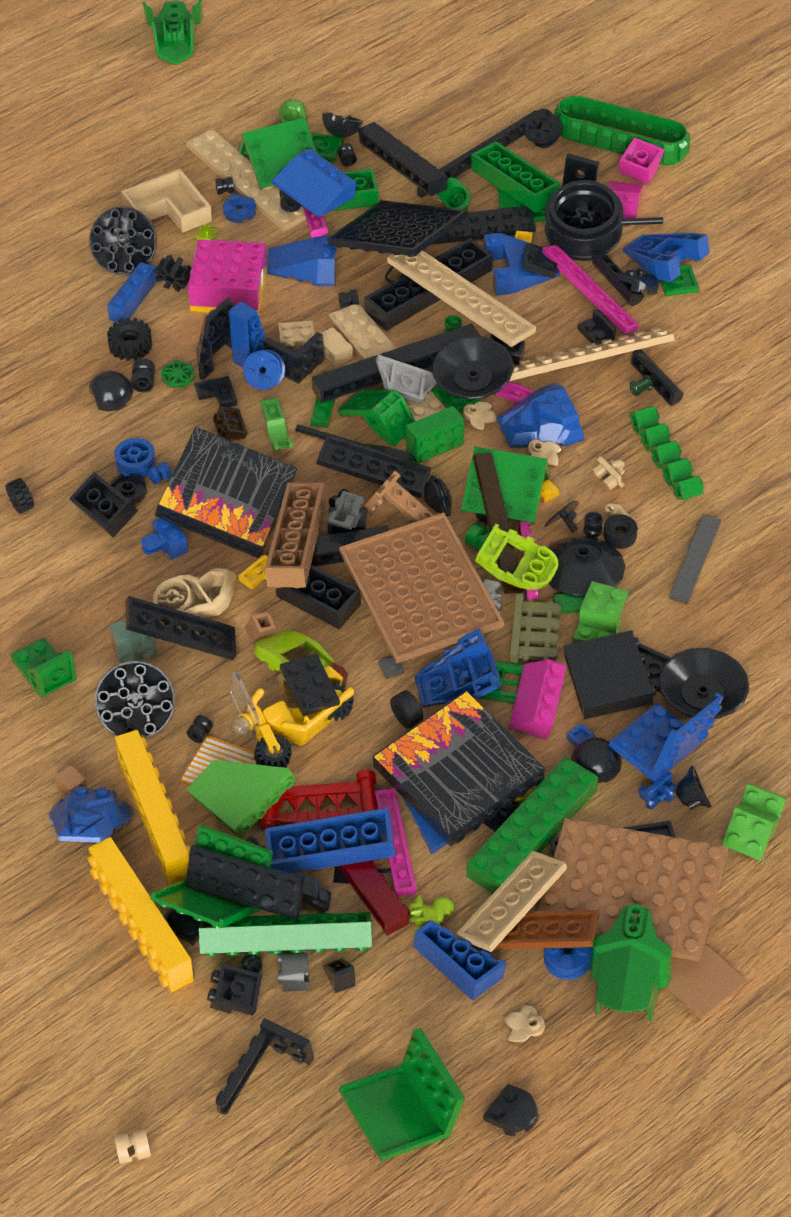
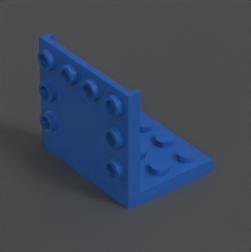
(661, 740)

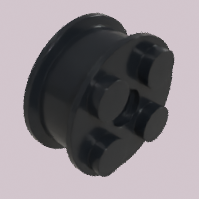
(543, 128)

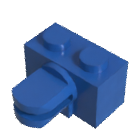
(166, 538)

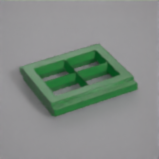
(498, 695)

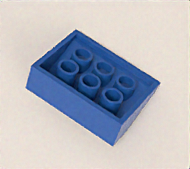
(315, 183)

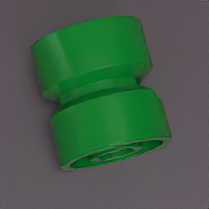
(476, 536)

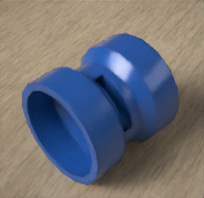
(159, 473)

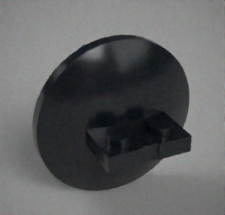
(122, 240)
(134, 698)

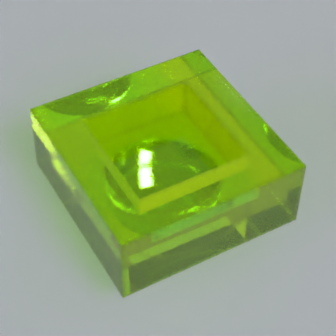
(206, 232)

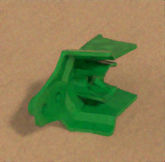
(174, 35)
(630, 964)

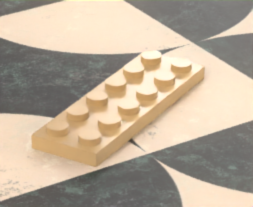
(511, 901)

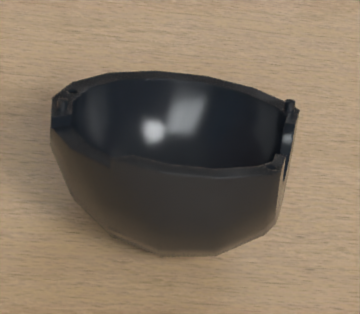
(340, 125)
(111, 390)
(598, 758)

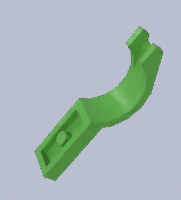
(275, 424)

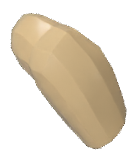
(199, 596)

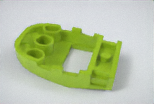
(535, 567)
(272, 646)

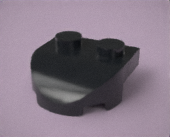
(640, 281)
(513, 1111)

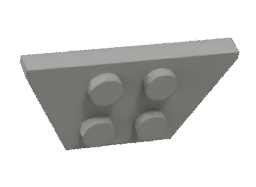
(406, 379)

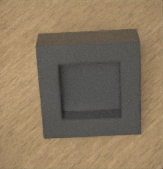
(390, 668)

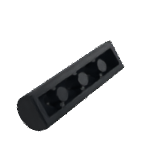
(611, 273)
(660, 380)

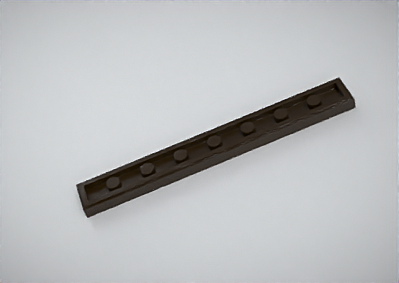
(496, 513)

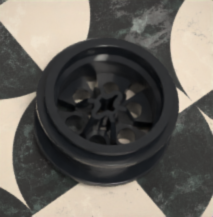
(593, 210)

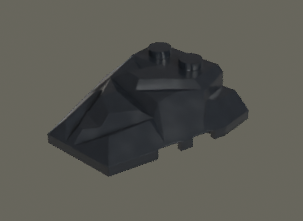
(213, 336)

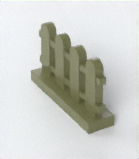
(538, 623)

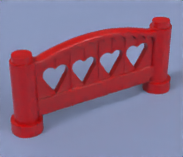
(360, 792)

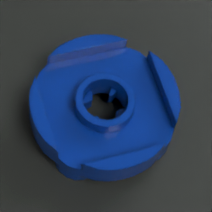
(245, 204)

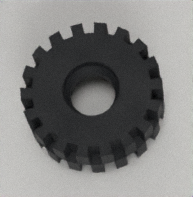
(129, 330)

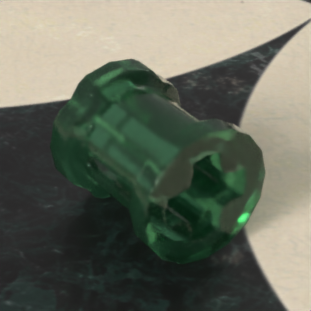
(641, 385)

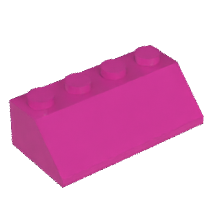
(537, 698)

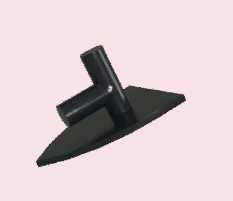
(567, 514)

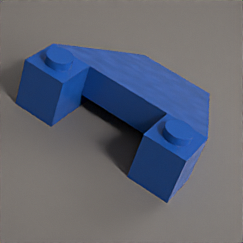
(663, 252)
(513, 277)

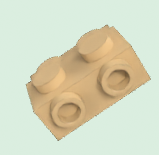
(295, 333)

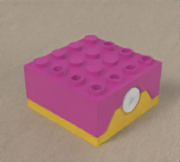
(227, 271)

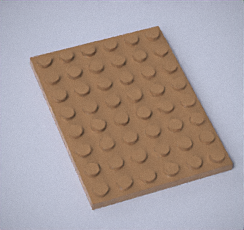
(420, 587)
(629, 867)

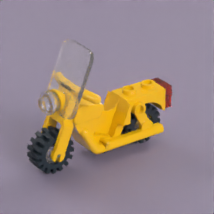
(285, 721)

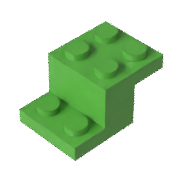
(600, 612)
(754, 821)

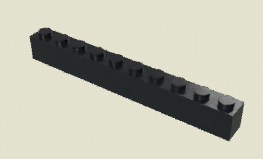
(366, 372)

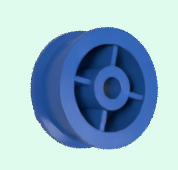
(254, 369)
(134, 457)
(567, 962)

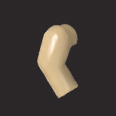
(615, 509)

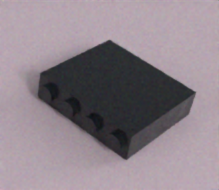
(609, 674)

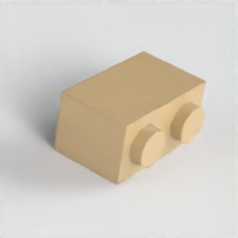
(336, 348)

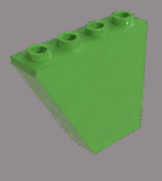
(240, 792)

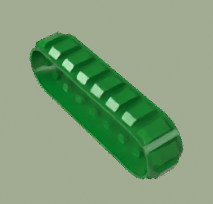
(623, 119)

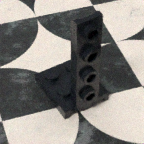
(271, 1034)

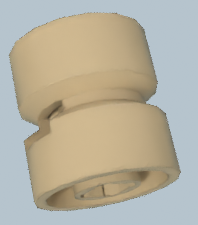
(138, 1140)

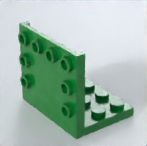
(274, 148)
(519, 482)
(205, 906)
(406, 1103)

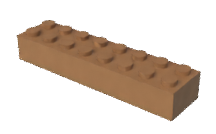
(295, 535)

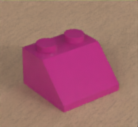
(640, 161)

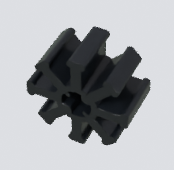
(173, 273)

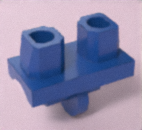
(658, 791)

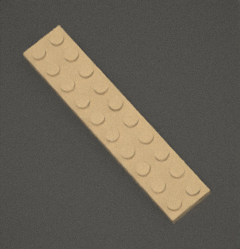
(229, 162)
(464, 297)
(370, 341)
(591, 352)

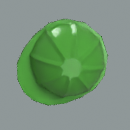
(291, 110)

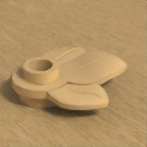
(479, 414)
(546, 450)
(522, 1023)

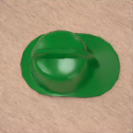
(456, 195)

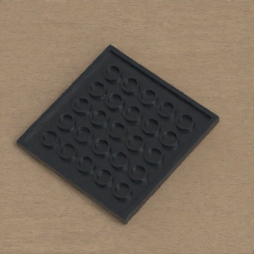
(397, 228)

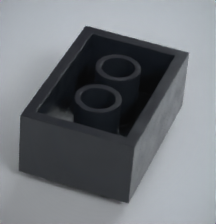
(103, 504)

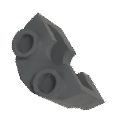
(347, 510)
(294, 971)

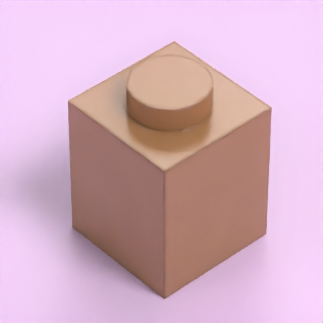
(260, 626)
(69, 779)

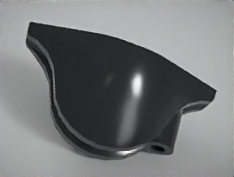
(438, 496)
(691, 790)

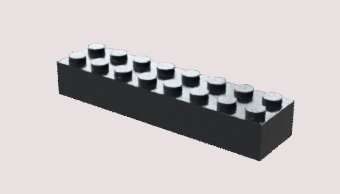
(406, 297)

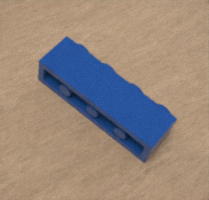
(132, 292)

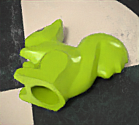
(423, 914)

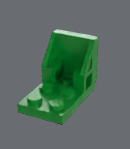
(383, 411)
(44, 667)

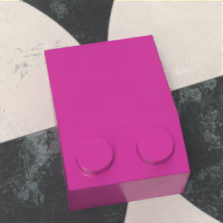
(629, 195)

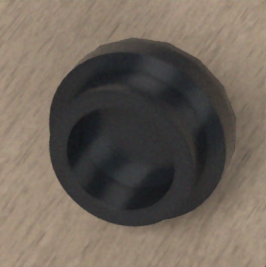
(251, 963)

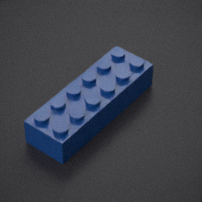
(332, 841)

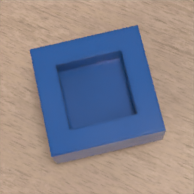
(579, 734)

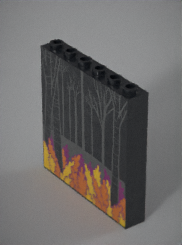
(225, 492)
(458, 768)

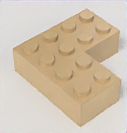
(170, 195)

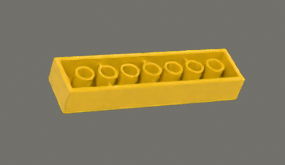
(153, 806)
(141, 915)

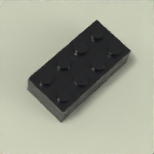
(324, 597)

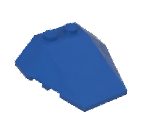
(304, 260)
(463, 668)

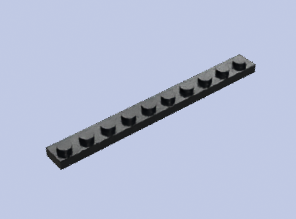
(463, 162)

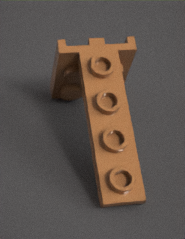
(399, 498)

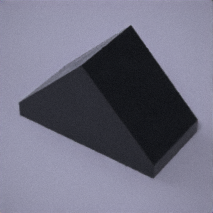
(340, 974)

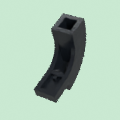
(314, 895)

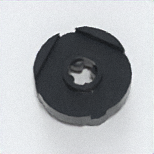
(133, 481)

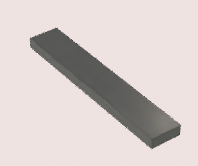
(695, 559)

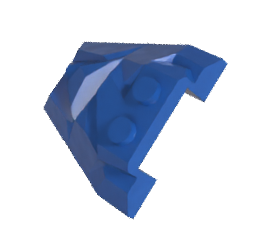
(543, 417)
(89, 815)

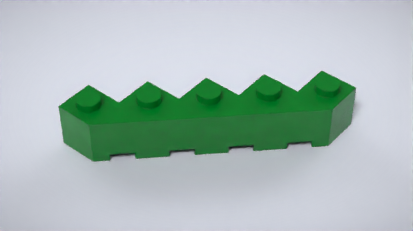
(666, 453)

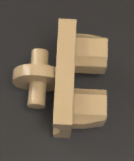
(612, 471)

